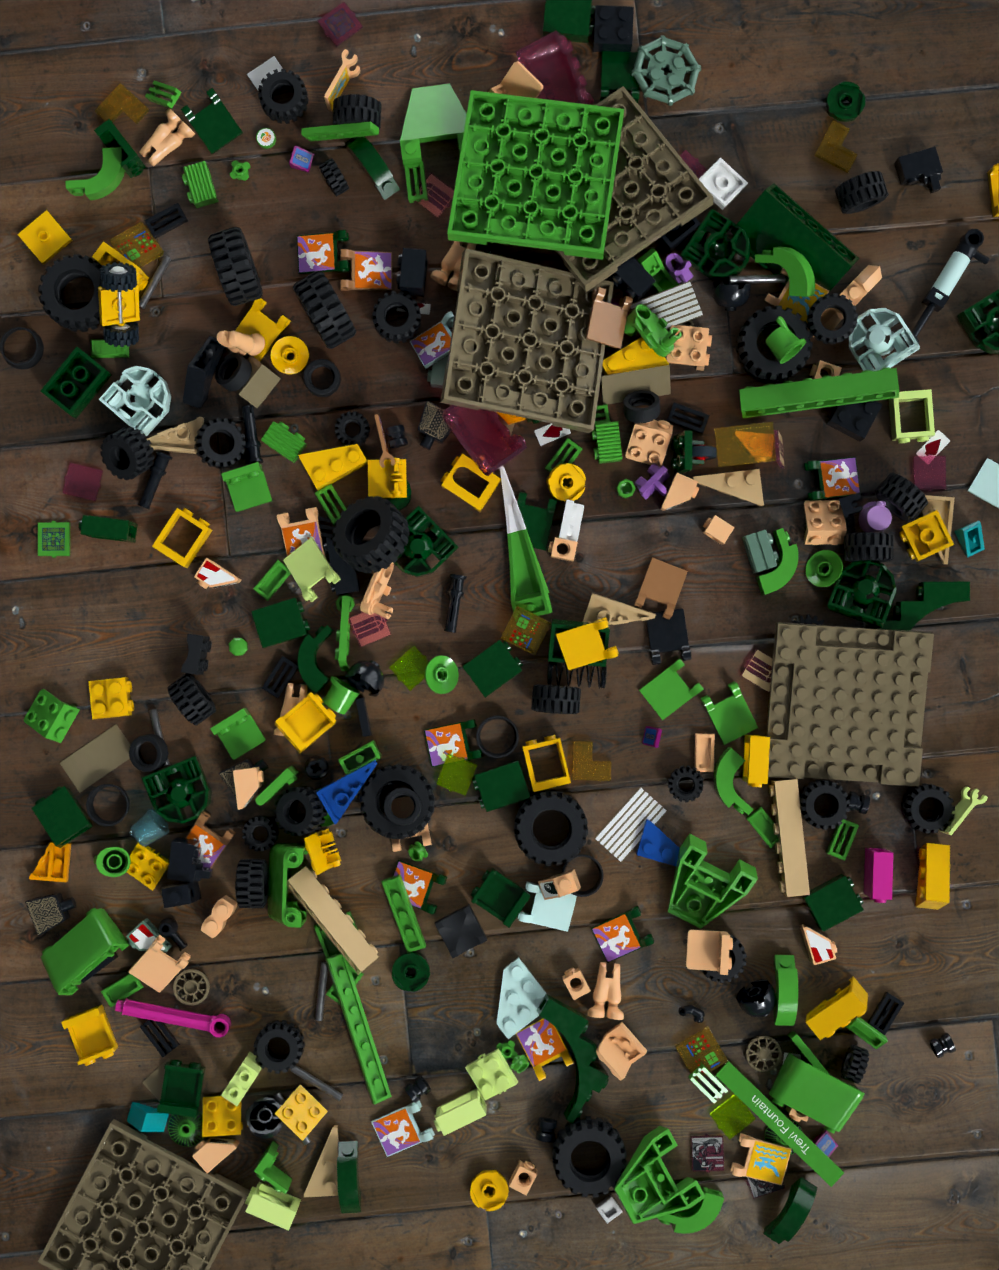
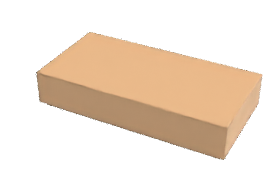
(704, 752)

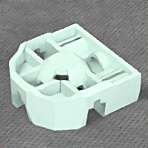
(875, 340)
(160, 394)

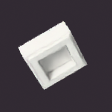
(609, 1209)

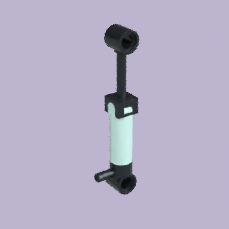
(950, 275)

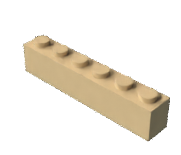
(790, 837)
(332, 920)

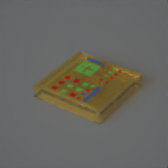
(137, 245)
(526, 630)
(701, 1049)

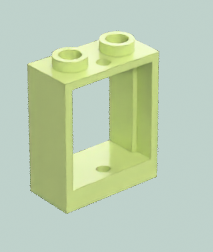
(907, 396)
(242, 1079)
(460, 1112)
(272, 1206)

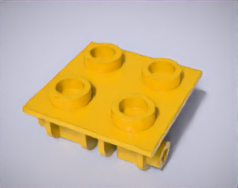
(387, 481)
(319, 851)
(147, 866)
(301, 1112)
(220, 1117)

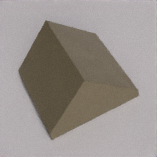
(259, 384)

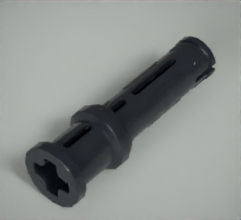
(252, 443)
(157, 471)
(455, 593)

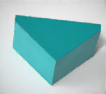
(971, 538)
(147, 1118)

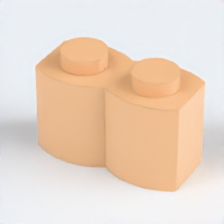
(220, 913)

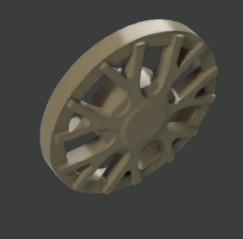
(191, 987)
(763, 1053)

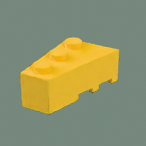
(632, 358)
(332, 464)
(933, 876)
(838, 1010)

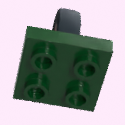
(689, 452)

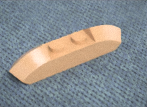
(855, 292)

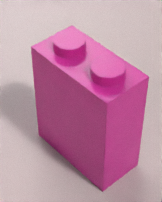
(878, 874)

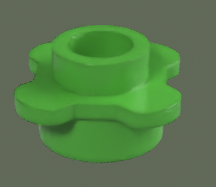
(244, 174)
(417, 851)
(510, 1046)
(519, 1063)

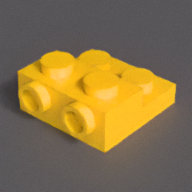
(926, 536)
(111, 698)

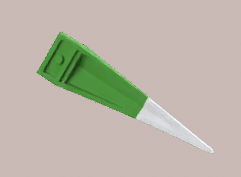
(526, 577)

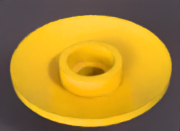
(286, 346)

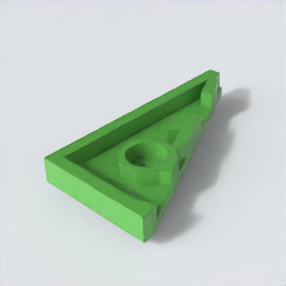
(343, 635)

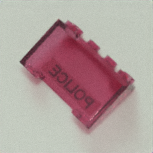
(556, 68)
(484, 437)

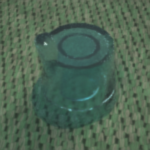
(149, 828)

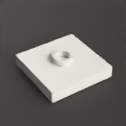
(722, 183)

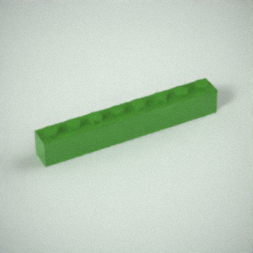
(819, 392)

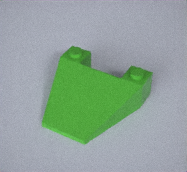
(431, 116)
(702, 890)
(647, 1186)

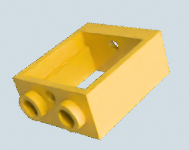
(187, 560)
(756, 760)
(549, 783)

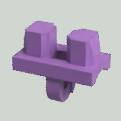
(680, 271)
(659, 475)

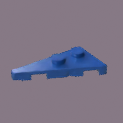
(340, 793)
(657, 845)

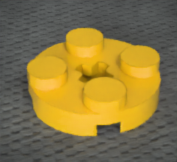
(556, 478)
(484, 1200)

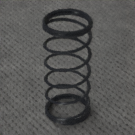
(601, 684)

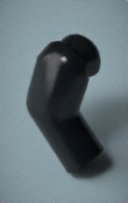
(692, 1010)

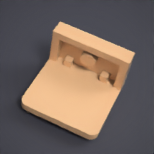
(519, 83)
(691, 347)
(649, 442)
(824, 522)
(709, 951)
(619, 1050)

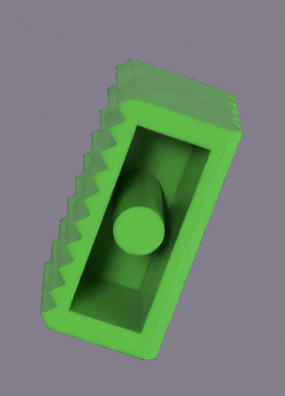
(200, 184)
(283, 441)
(607, 442)
(360, 757)

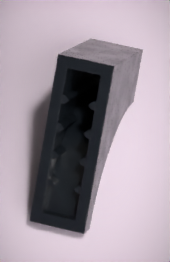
(201, 372)

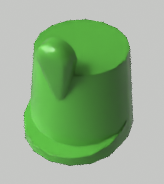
(783, 342)
(340, 695)
(112, 861)

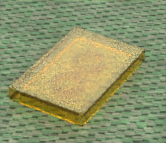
(745, 444)

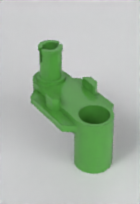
(651, 330)

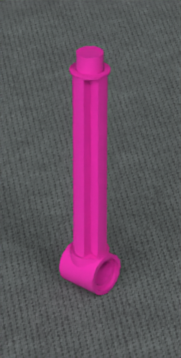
(174, 1016)

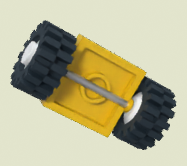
(119, 304)

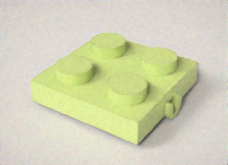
(491, 1074)

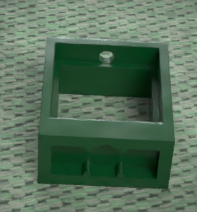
(108, 528)

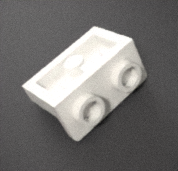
(571, 521)

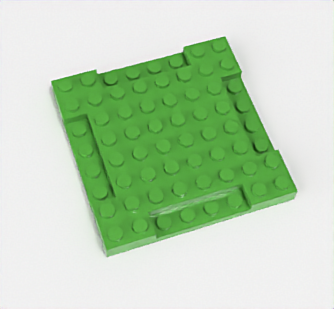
(536, 174)

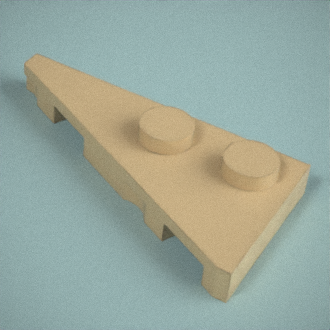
(179, 438)
(740, 484)
(945, 508)
(614, 611)
(324, 1177)

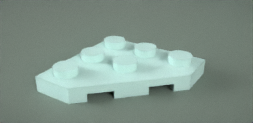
(518, 998)

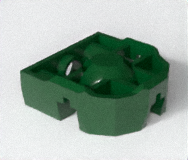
(718, 254)
(974, 319)
(425, 545)
(861, 586)
(158, 784)

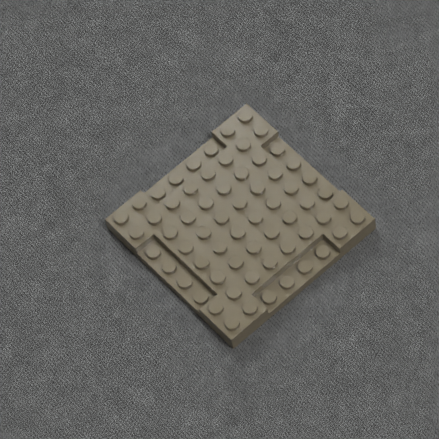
(649, 195)
(523, 343)
(848, 703)
(143, 1210)

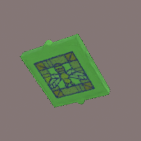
(54, 539)

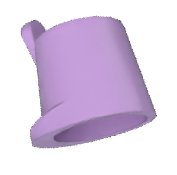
(875, 517)

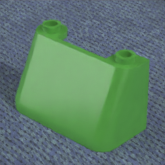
(281, 858)
(82, 950)
(815, 1093)

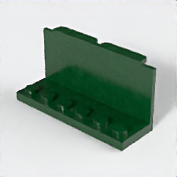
(781, 221)

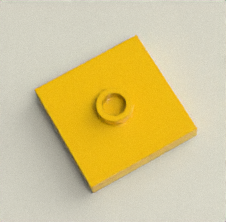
(45, 237)

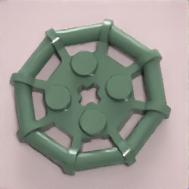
(668, 60)

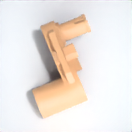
(374, 592)

